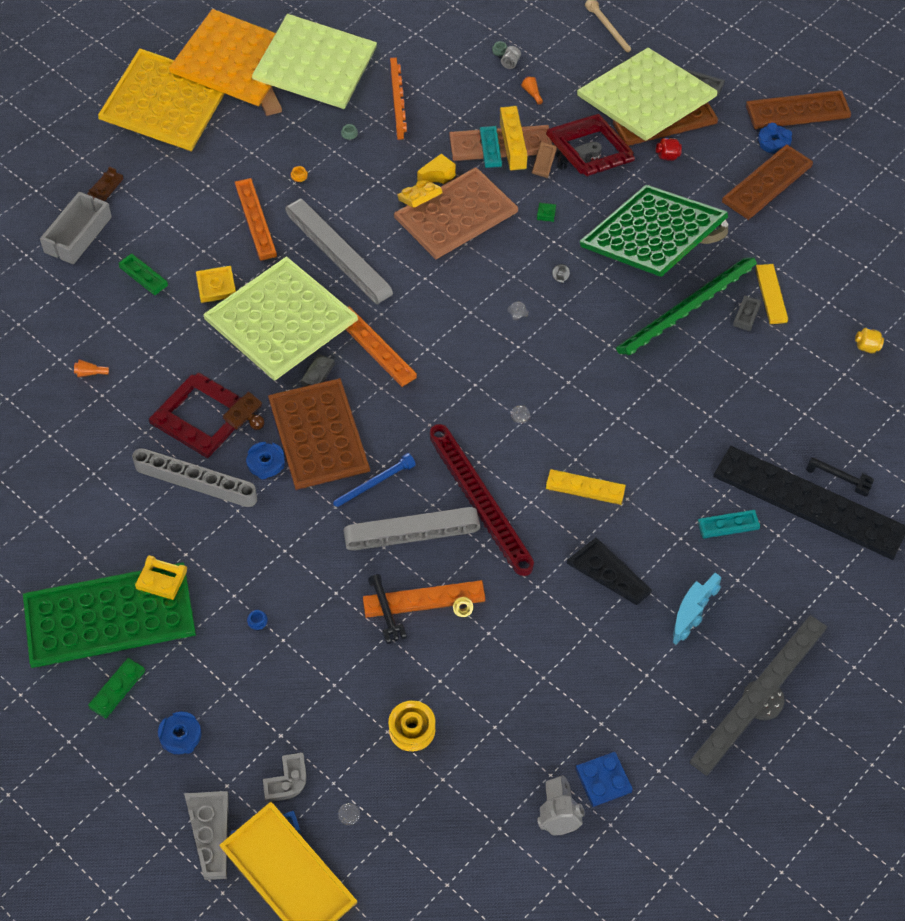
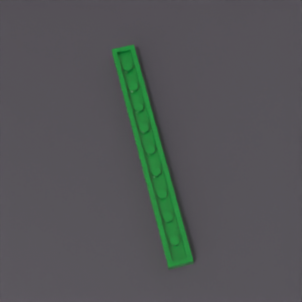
(682, 309)

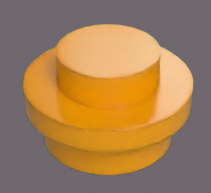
(299, 174)

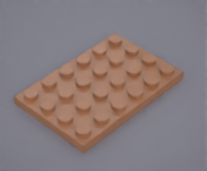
(458, 214)

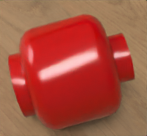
(668, 149)

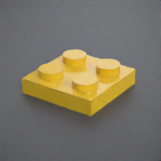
(419, 193)
(215, 283)

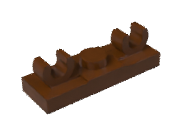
(106, 185)

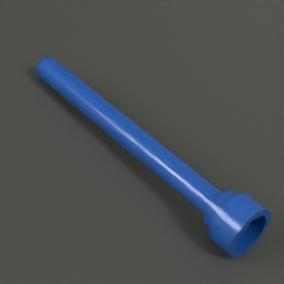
(405, 462)

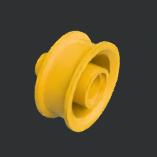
(412, 738)

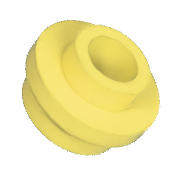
(463, 612)

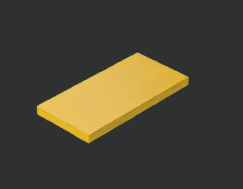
(286, 869)

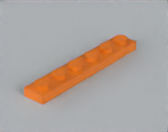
(400, 116)
(255, 219)
(381, 351)
(425, 598)

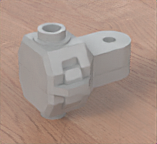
(560, 811)

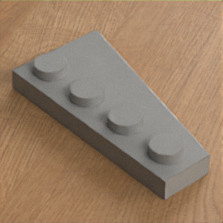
(210, 828)

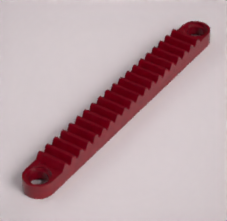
(482, 500)

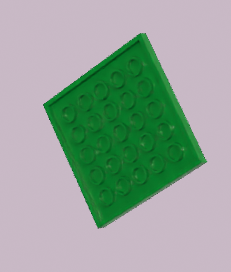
(653, 230)

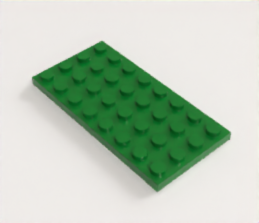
(102, 618)

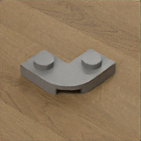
(291, 783)

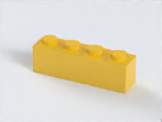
(513, 138)

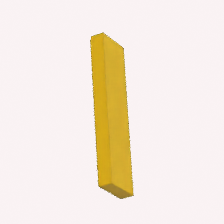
(771, 294)

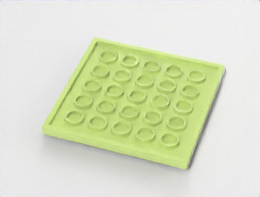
(315, 61)
(647, 93)
(280, 318)

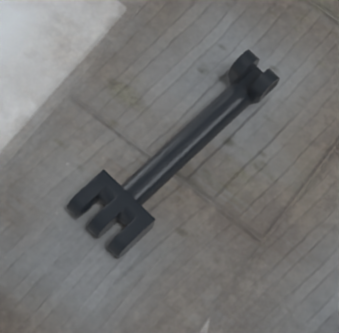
(862, 484)
(376, 581)

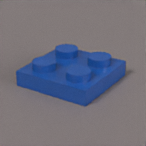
(603, 779)

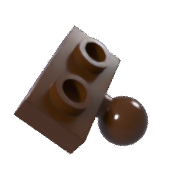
(244, 411)

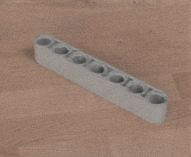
(201, 483)
(411, 528)

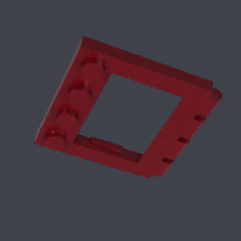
(561, 134)
(185, 432)

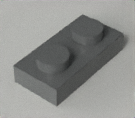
(747, 313)
(318, 370)

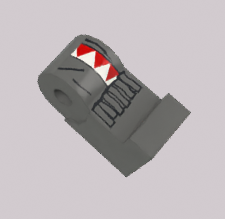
(589, 151)

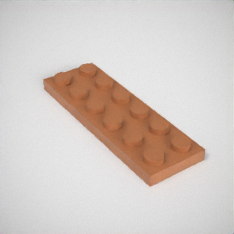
(468, 146)

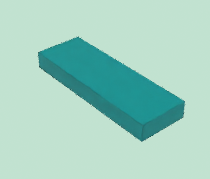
(490, 146)
(728, 524)

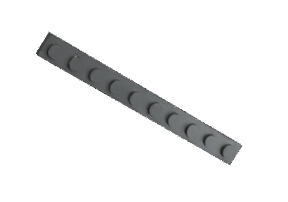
(757, 695)

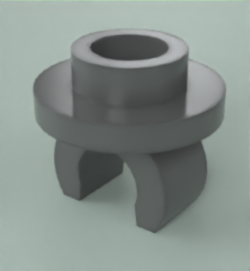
(561, 273)

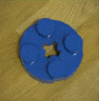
(771, 131)
(265, 469)
(173, 724)

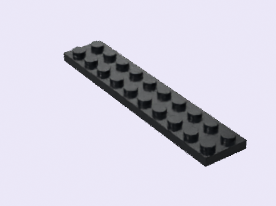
(811, 502)

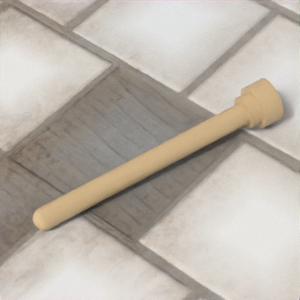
(593, 6)

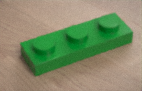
(143, 274)
(116, 688)

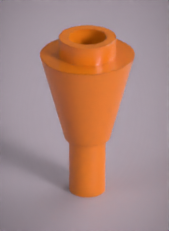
(530, 85)
(85, 368)

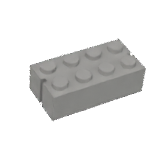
(76, 228)

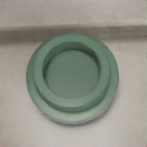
(499, 48)
(349, 132)

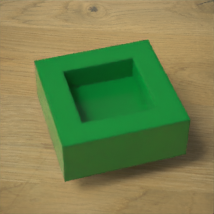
(546, 212)

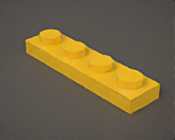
(585, 487)

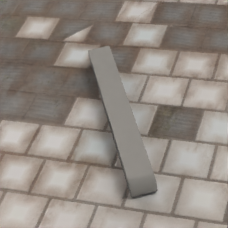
(339, 251)

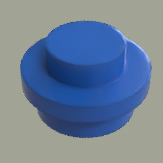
(257, 620)

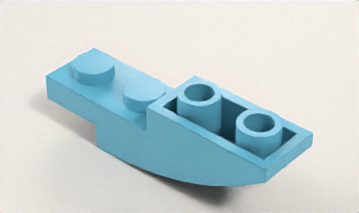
(693, 605)

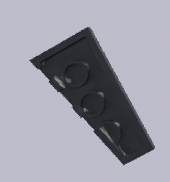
(607, 569)

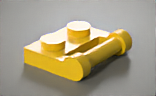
(159, 583)

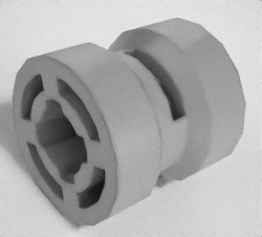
(510, 57)

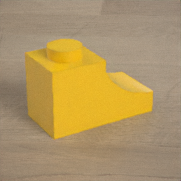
(438, 170)

